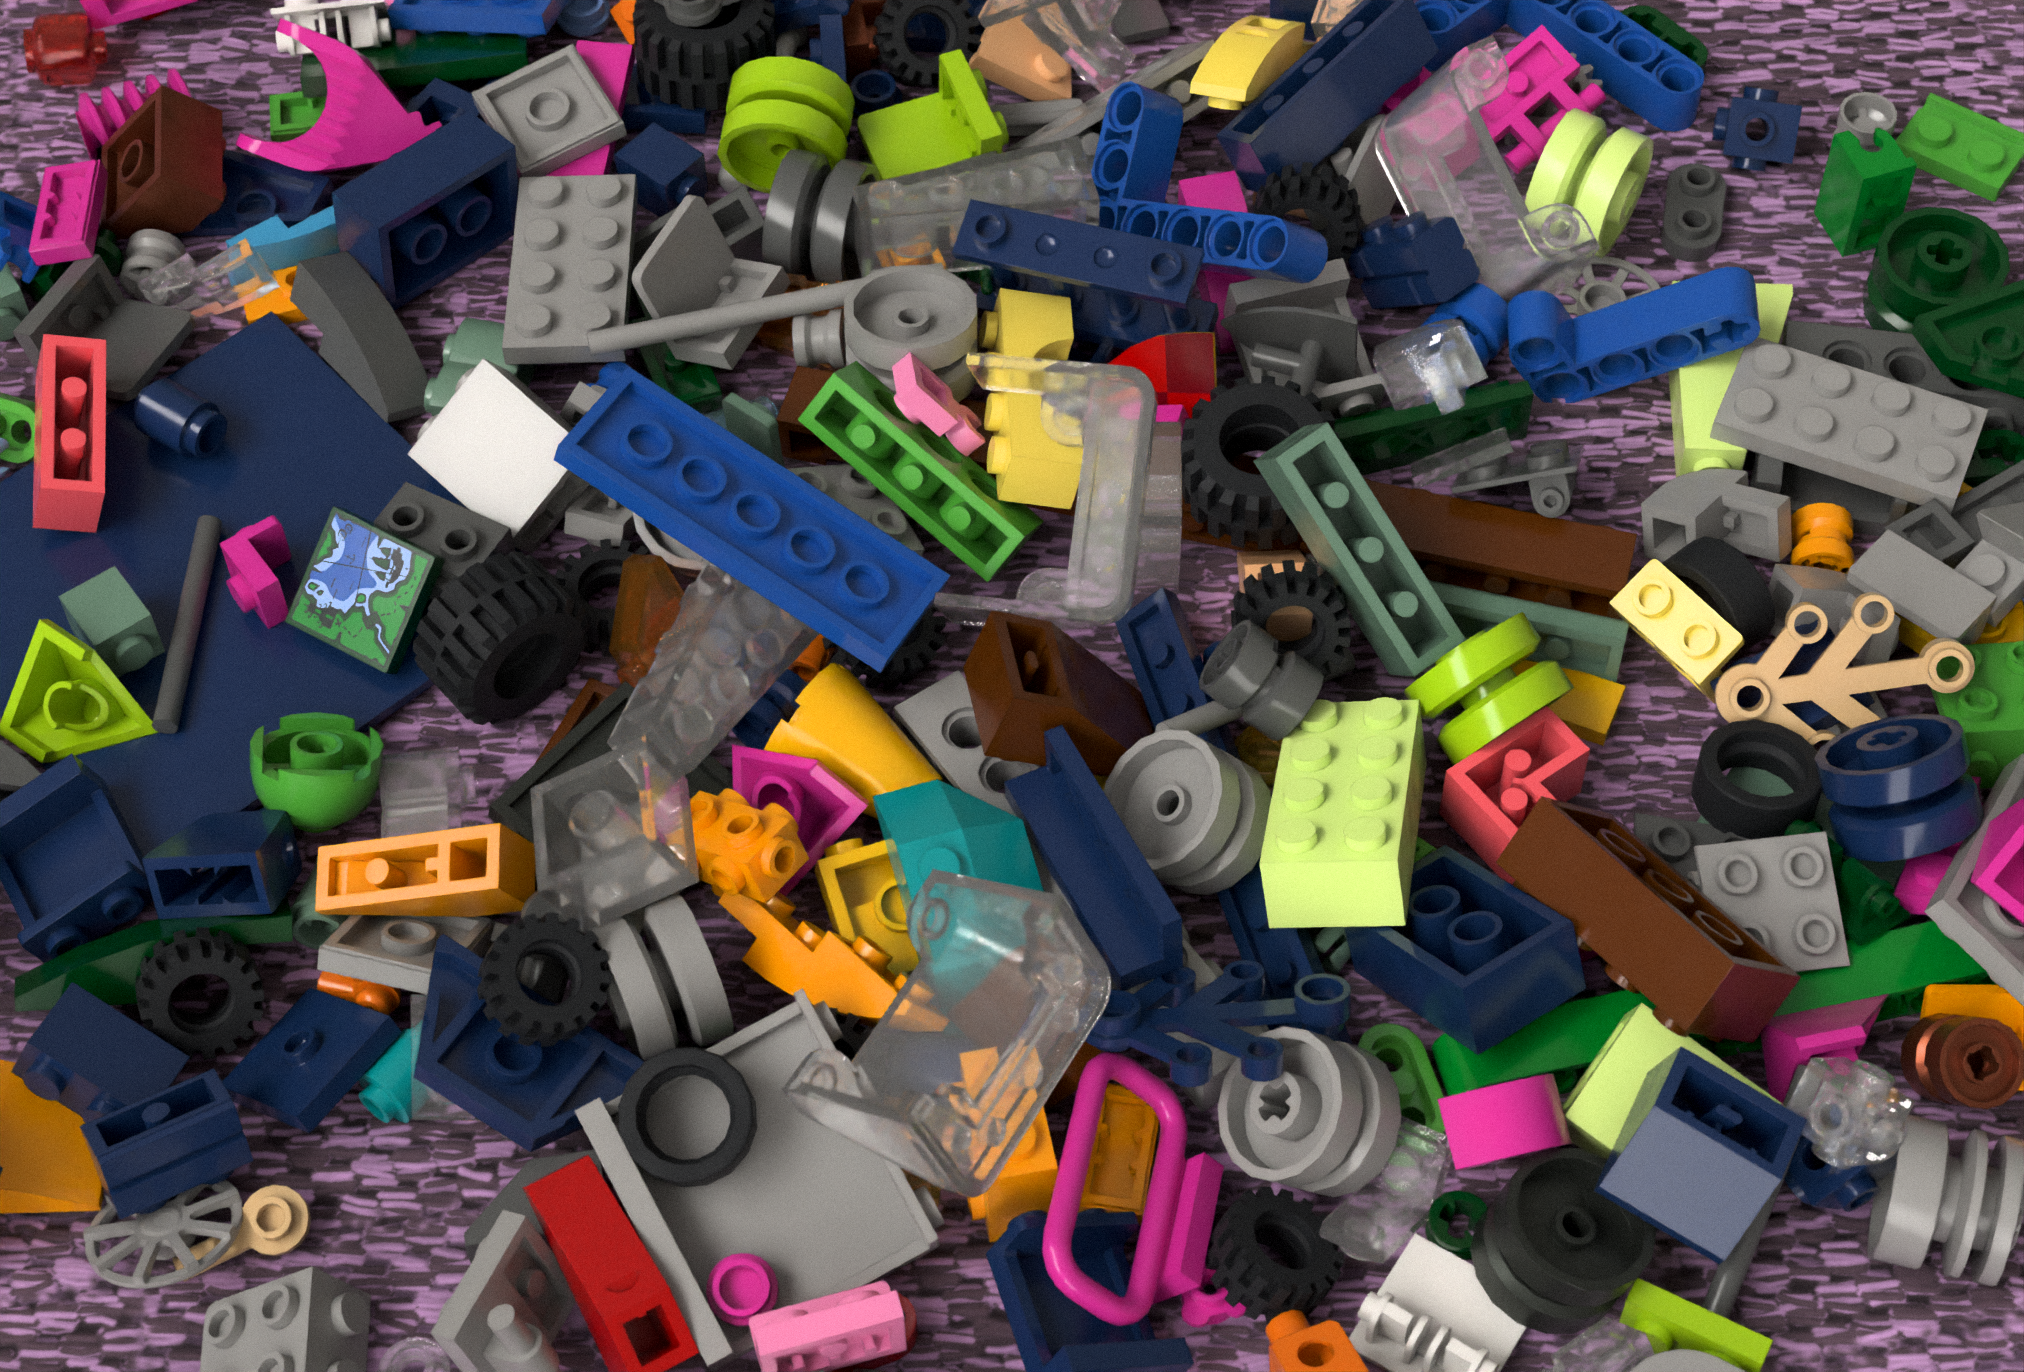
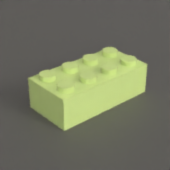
(1345, 816)

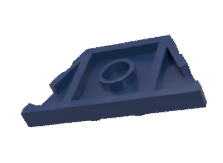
(506, 1084)

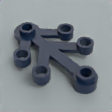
(1207, 1015)

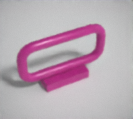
(1176, 1210)

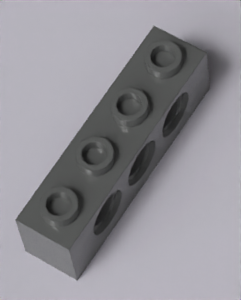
(1903, 360)

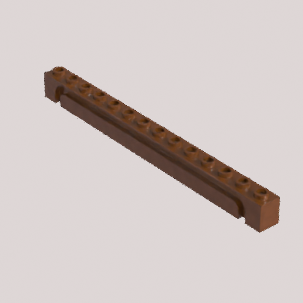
(1448, 536)

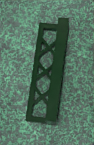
(1397, 438)

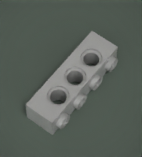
(1167, 75)

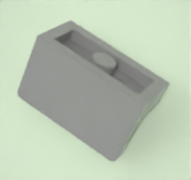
(1923, 589)

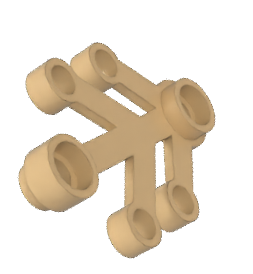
(1829, 679)

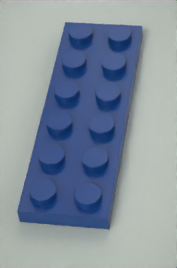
(752, 518)

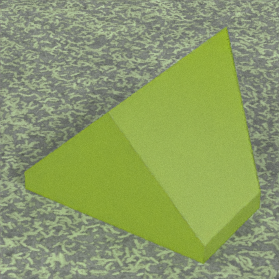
(68, 700)

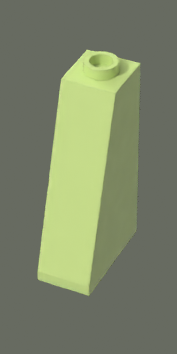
(1701, 386)

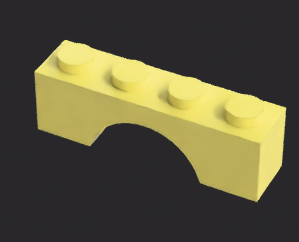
(1021, 454)

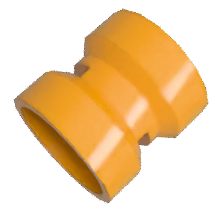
(1828, 539)

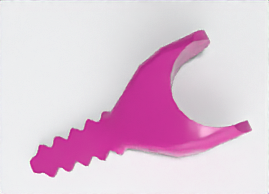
(360, 117)

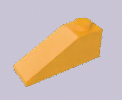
(428, 874)

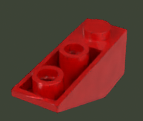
(610, 1271)

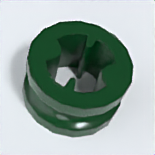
(1446, 1205)

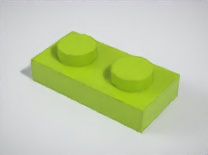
(1680, 1324)

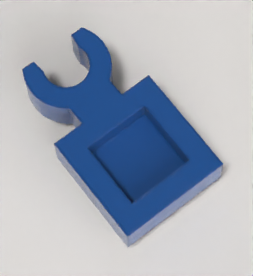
(16, 230)

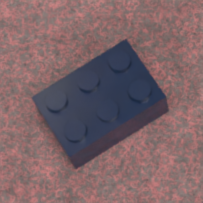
(430, 208)
(1472, 953)

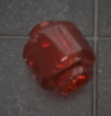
(64, 48)

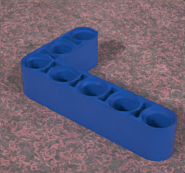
(1626, 57)
(1132, 183)

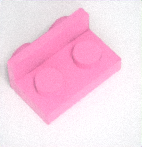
(830, 1331)

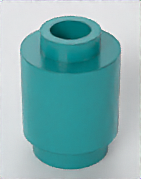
(388, 1082)

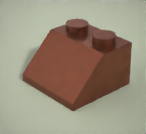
(164, 166)

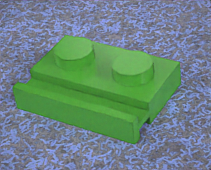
(1963, 147)

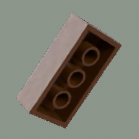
(1647, 923)

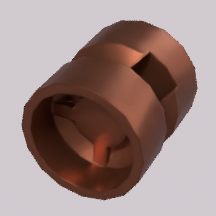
(1963, 1060)

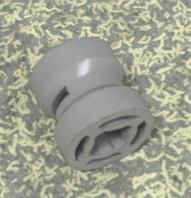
(1863, 114)

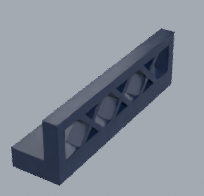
(1097, 865)

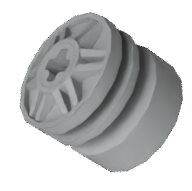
(1950, 1202)

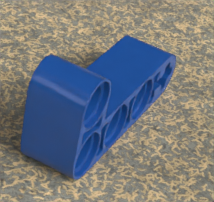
(1632, 337)

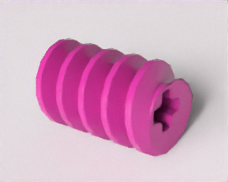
(102, 121)

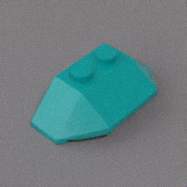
(953, 833)

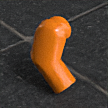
(361, 992)

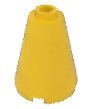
(851, 737)

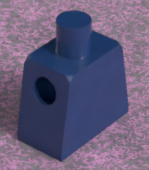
(245, 862)

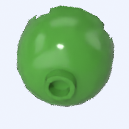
(316, 769)

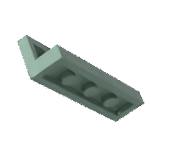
(1569, 636)

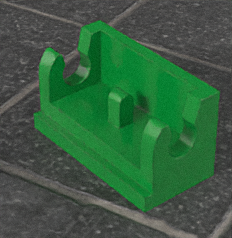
(1862, 190)

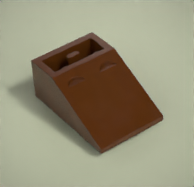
(1037, 677)

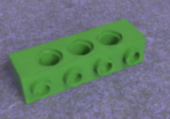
(919, 471)

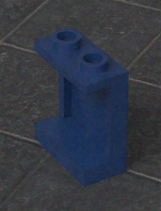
(69, 860)
(1056, 1331)

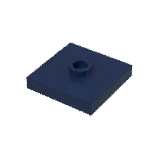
(310, 1059)

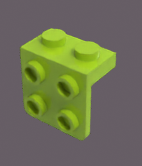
(937, 126)

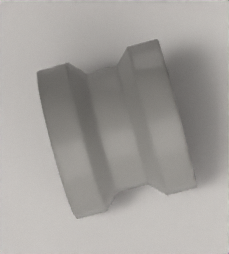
(147, 253)
(819, 339)

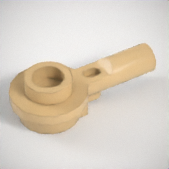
(272, 1224)

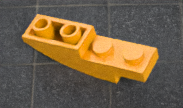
(824, 964)

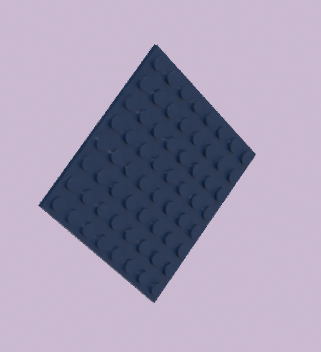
(290, 452)

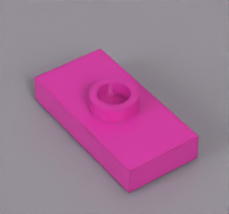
(68, 212)

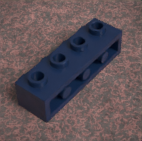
(1329, 91)

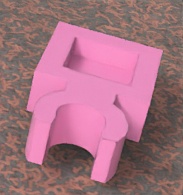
(928, 399)

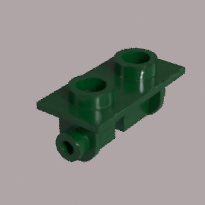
(1864, 899)

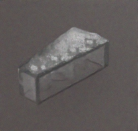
(921, 213)
(710, 668)

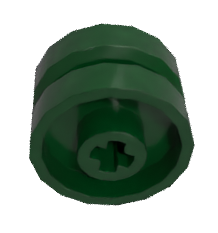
(1931, 262)

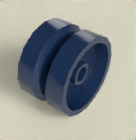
(1899, 787)

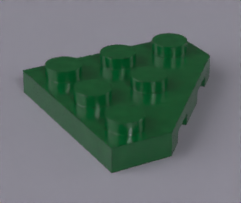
(1978, 339)

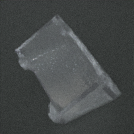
(1451, 167)
(968, 1038)

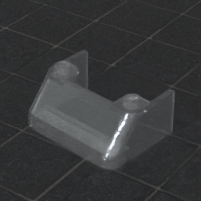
(1113, 419)

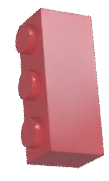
(69, 433)

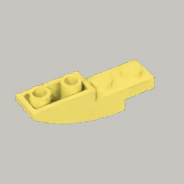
(1248, 60)

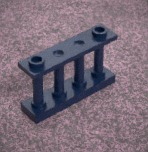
(1117, 281)

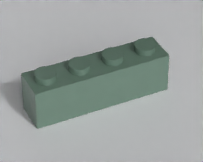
(1359, 549)

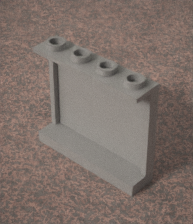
(799, 1199)

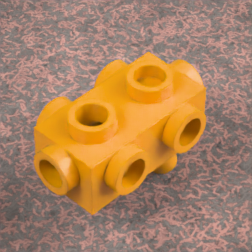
(744, 846)

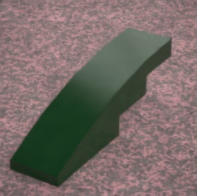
(112, 962)

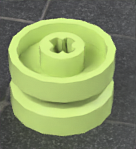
(1592, 174)

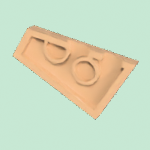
(1021, 62)

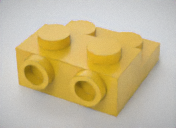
(865, 899)

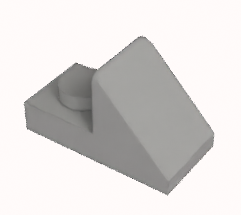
(1999, 557)

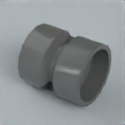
(1268, 685)

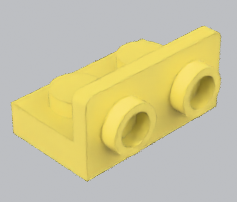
(1678, 625)

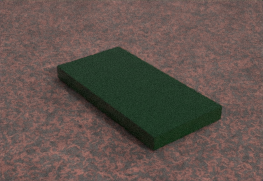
(419, 58)

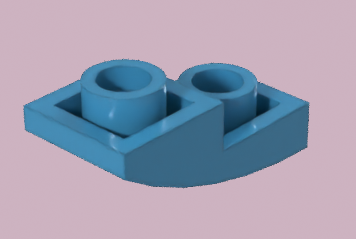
(286, 246)

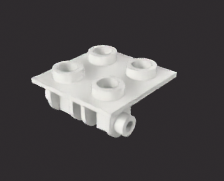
(366, 20)
(1433, 1317)

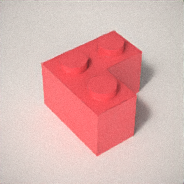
(1501, 782)

